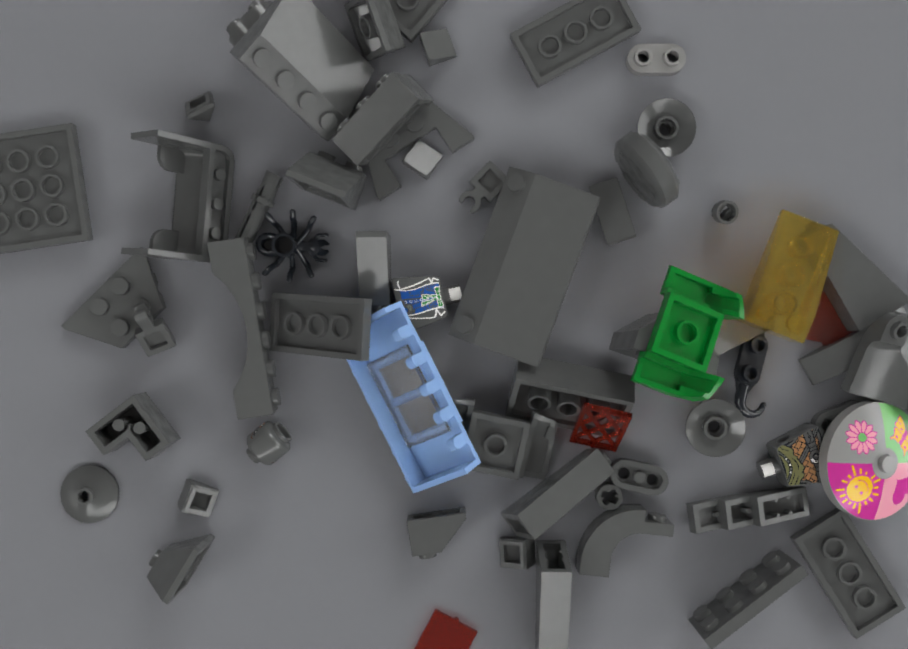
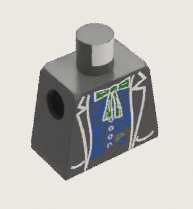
(425, 298)

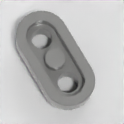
(657, 60)

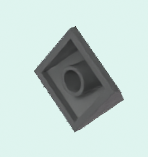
(374, 27)

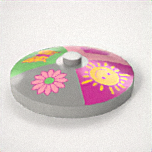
(866, 460)

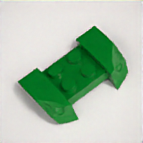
(686, 336)

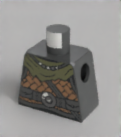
(794, 457)

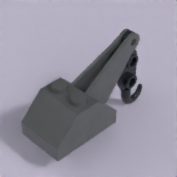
(748, 366)

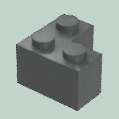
(137, 422)

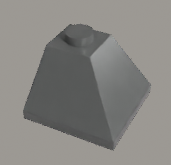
(176, 565)

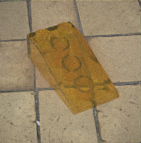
(790, 277)

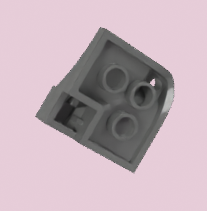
(881, 362)

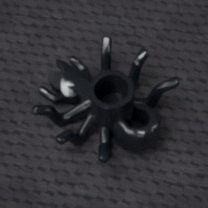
(287, 245)

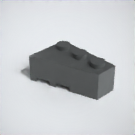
(380, 117)

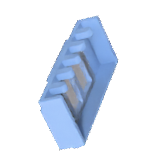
(412, 403)

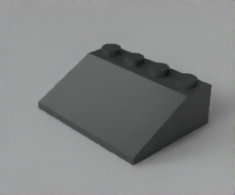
(305, 63)

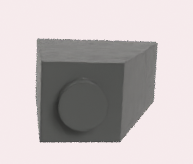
(374, 267)

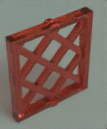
(605, 412)

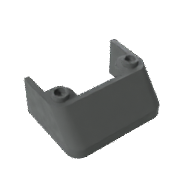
(200, 199)

